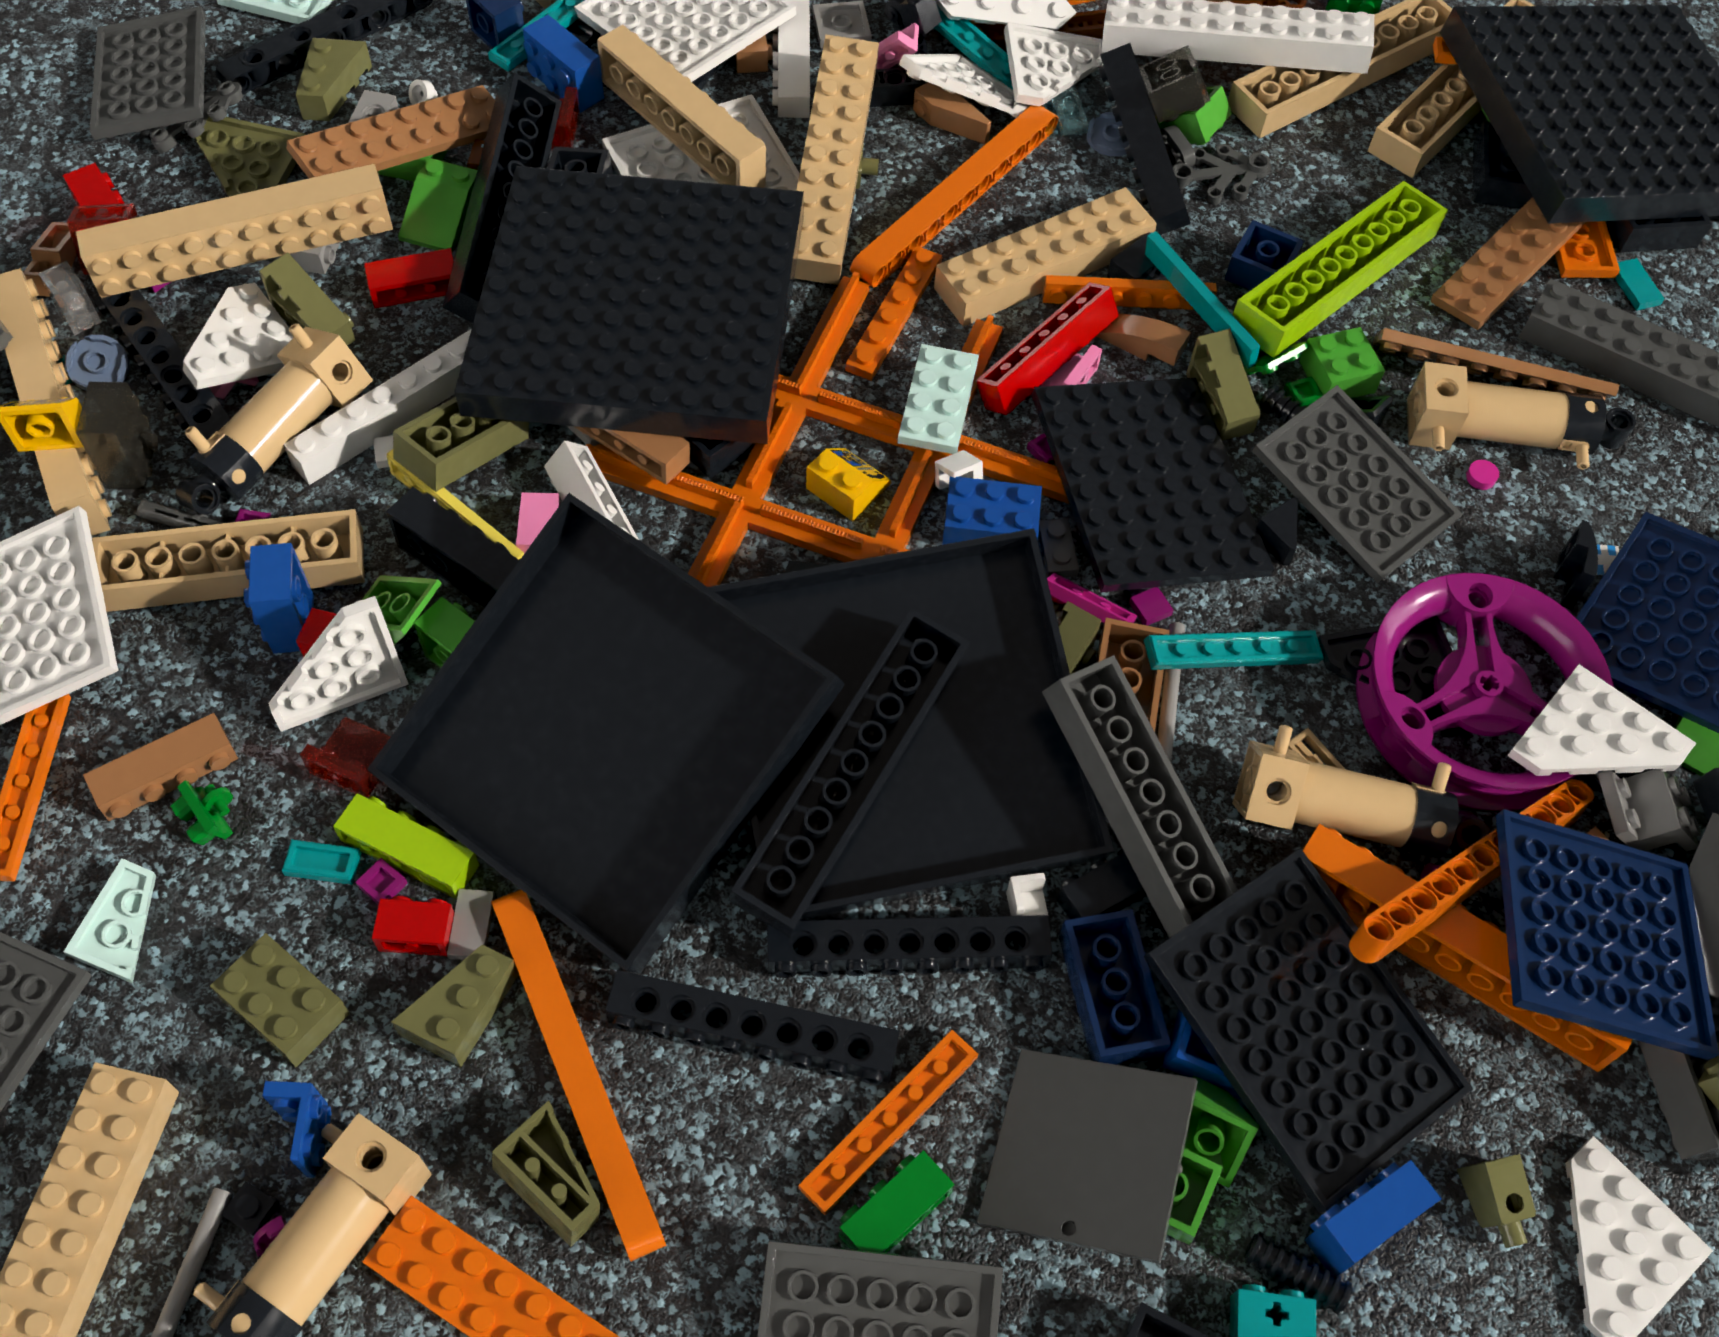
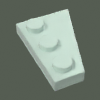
(115, 923)

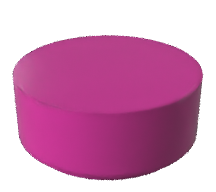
(1482, 474)

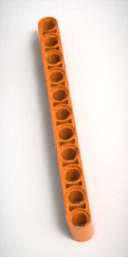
(954, 195)
(1456, 879)
(579, 1077)

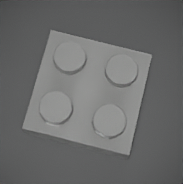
(841, 20)

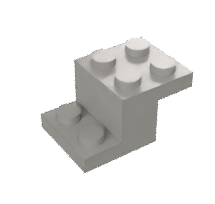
(1649, 810)

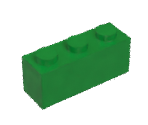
(896, 1205)

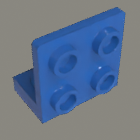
(309, 1110)

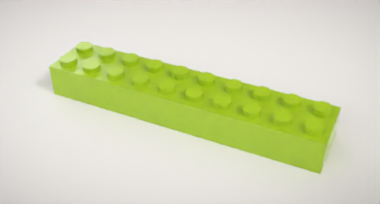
(1338, 267)

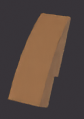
(48, 251)
(1147, 337)

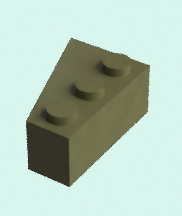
(302, 300)
(1224, 384)
(1078, 636)
(547, 1175)

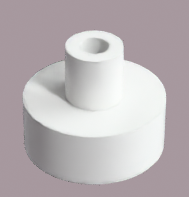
(421, 91)

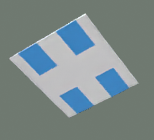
(1606, 555)

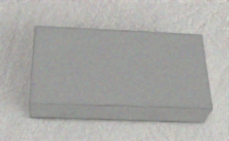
(470, 922)

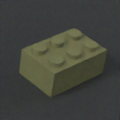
(280, 999)

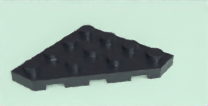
(1413, 662)

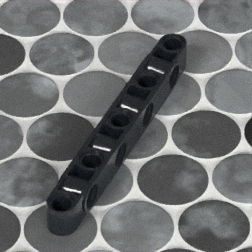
(289, 49)

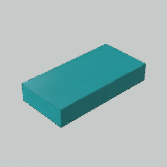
(1638, 285)
(321, 862)

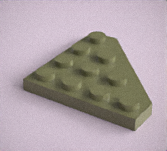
(247, 154)

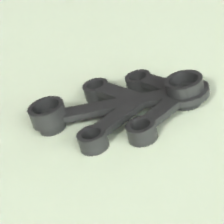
(216, 105)
(1253, 167)

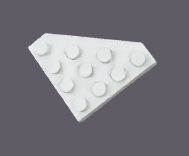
(1035, 13)
(1048, 61)
(962, 76)
(237, 340)
(342, 668)
(1596, 730)
(1628, 1244)

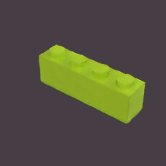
(406, 844)

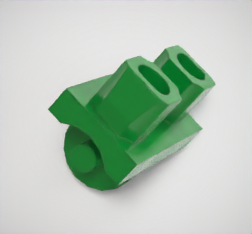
(208, 806)

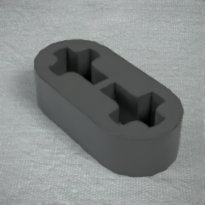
(1178, 146)

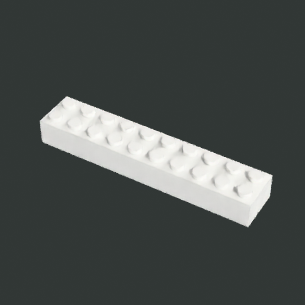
(1243, 33)

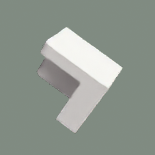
(957, 465)
(1026, 895)

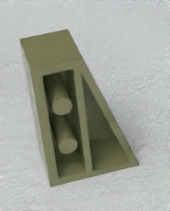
(328, 76)
(459, 1006)

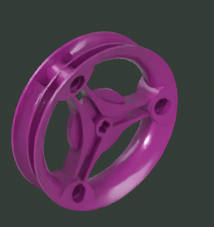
(1473, 684)

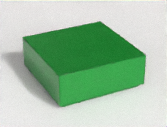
(1304, 390)

